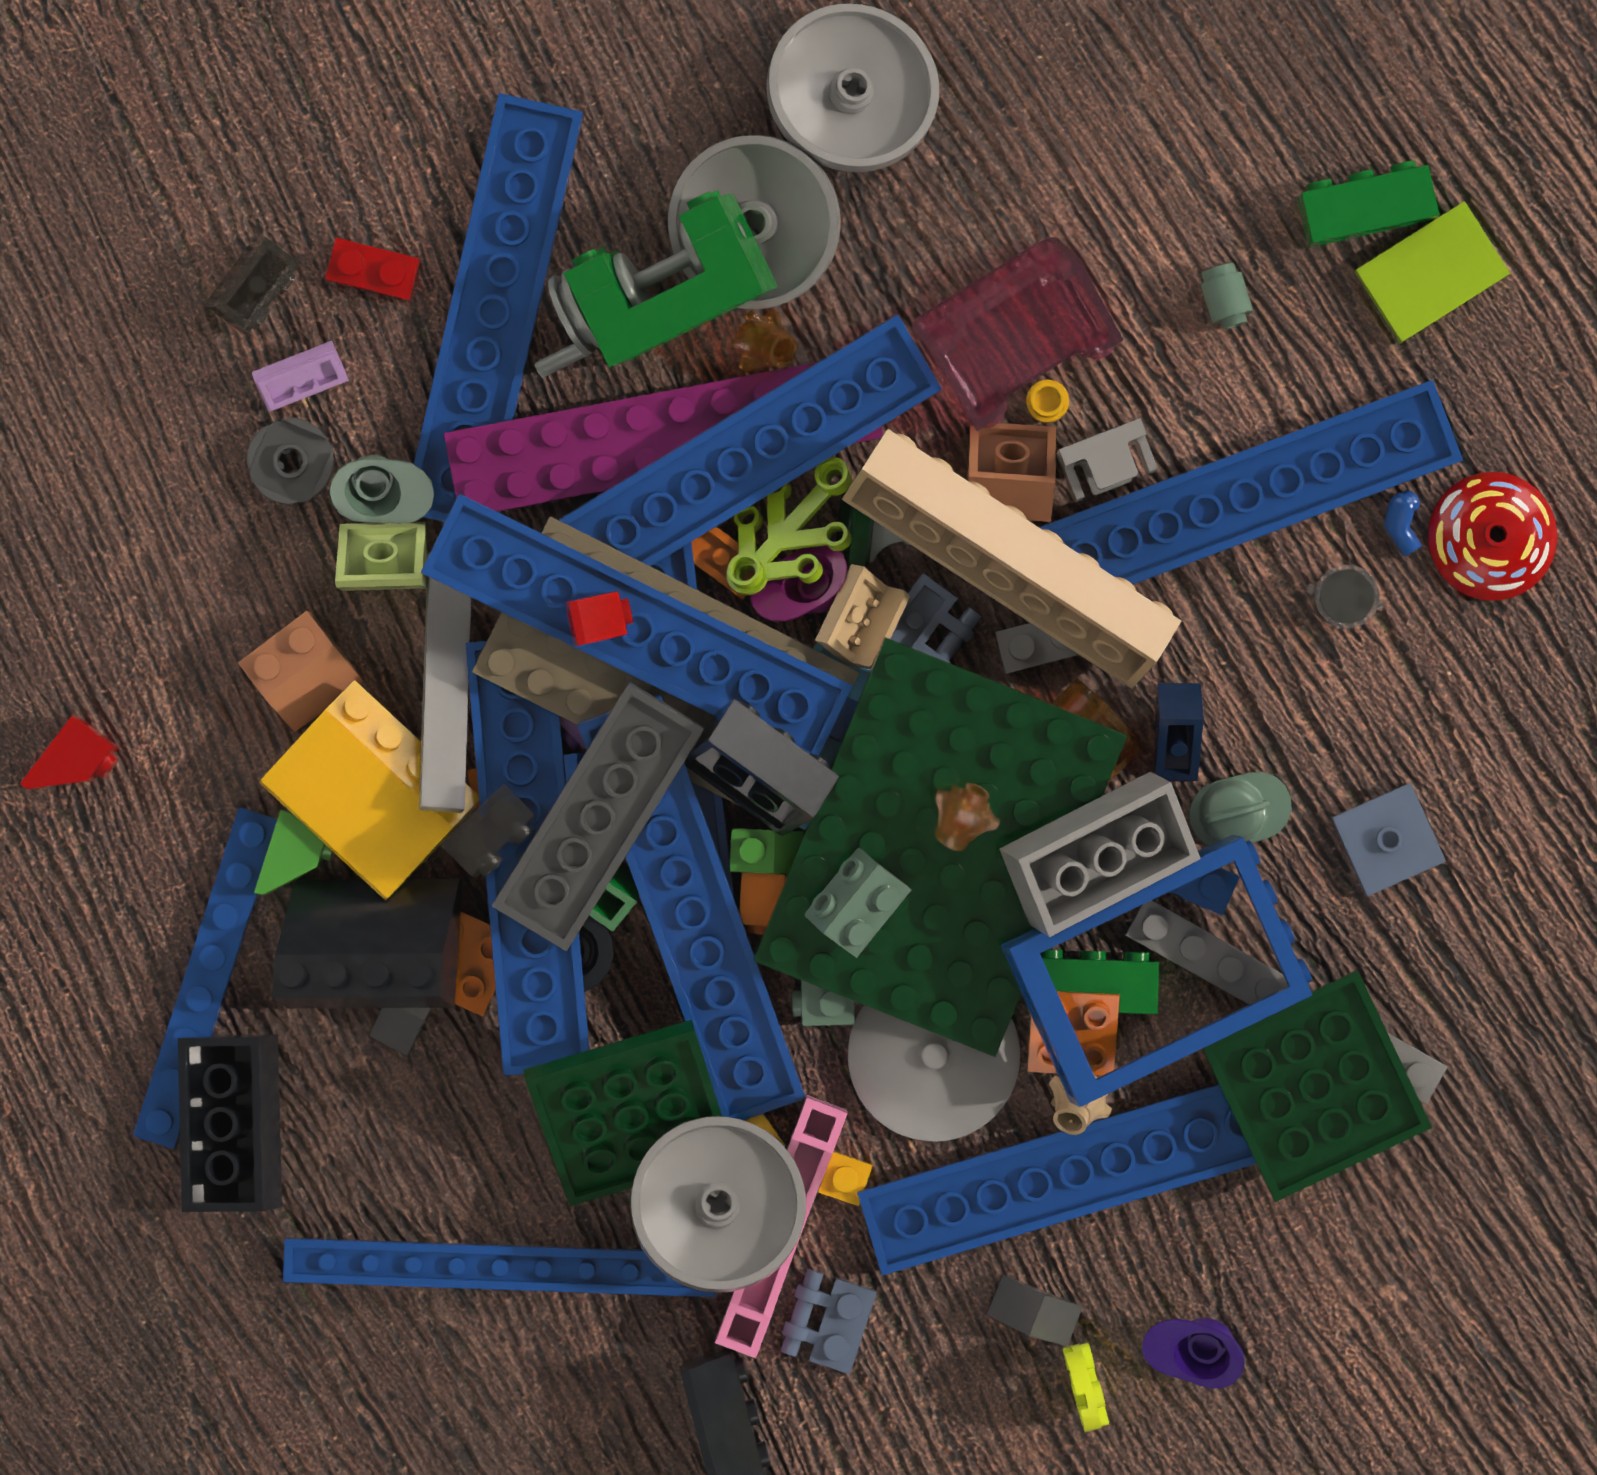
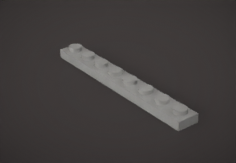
(1246, 977)

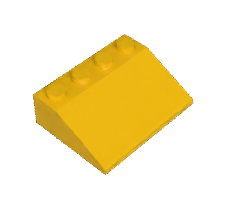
(358, 790)

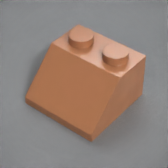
(1015, 466)
(300, 671)

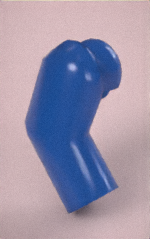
(1398, 521)

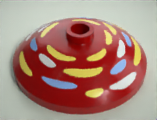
(1462, 541)

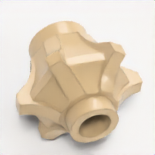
(1072, 1118)

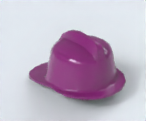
(792, 598)

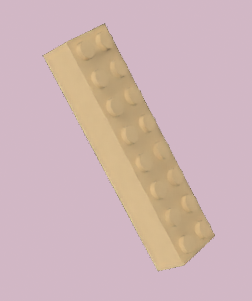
(1012, 559)

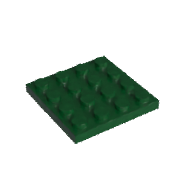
(1317, 1087)
(615, 1103)

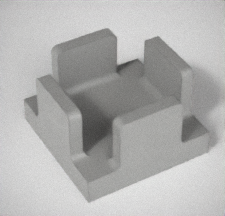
(1106, 459)

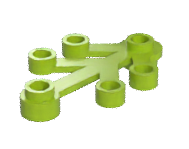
(787, 533)

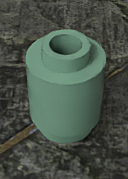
(1226, 296)

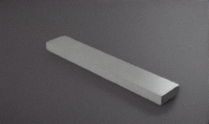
(444, 699)

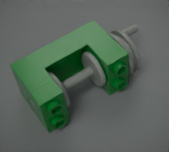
(607, 298)

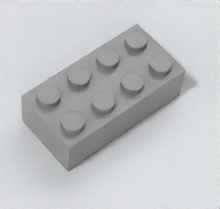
(1100, 854)

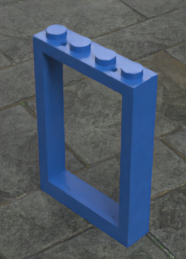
(1051, 1018)

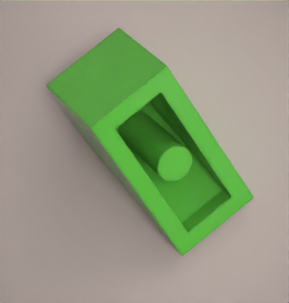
(763, 850)
(290, 854)

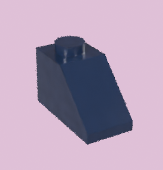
(1178, 731)

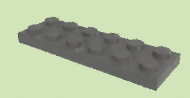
(598, 816)

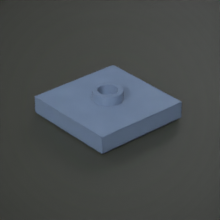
(1388, 839)

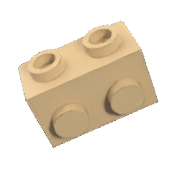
(861, 618)

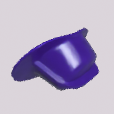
(1194, 1351)

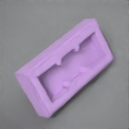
(300, 376)

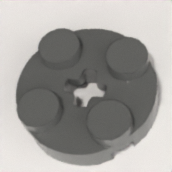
(281, 438)

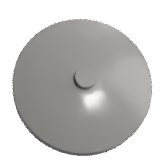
(852, 87)
(783, 201)
(925, 1081)
(718, 1204)

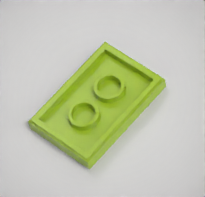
(1432, 272)

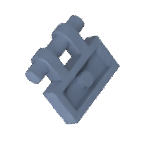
(925, 611)
(841, 1324)

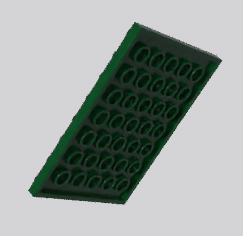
(910, 735)

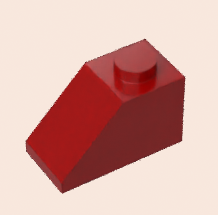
(598, 617)
(73, 757)

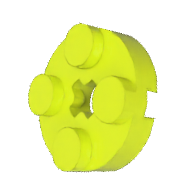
(1085, 1386)

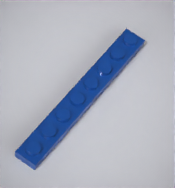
(208, 969)

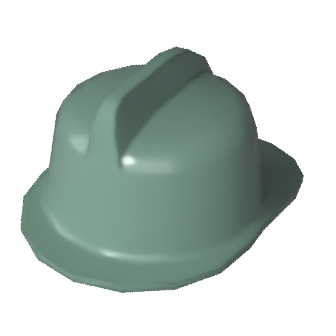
(381, 491)
(1243, 806)

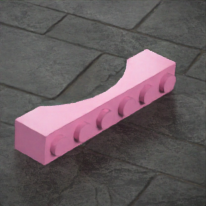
(811, 1149)

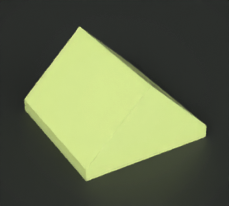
(381, 556)

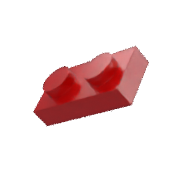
(372, 269)

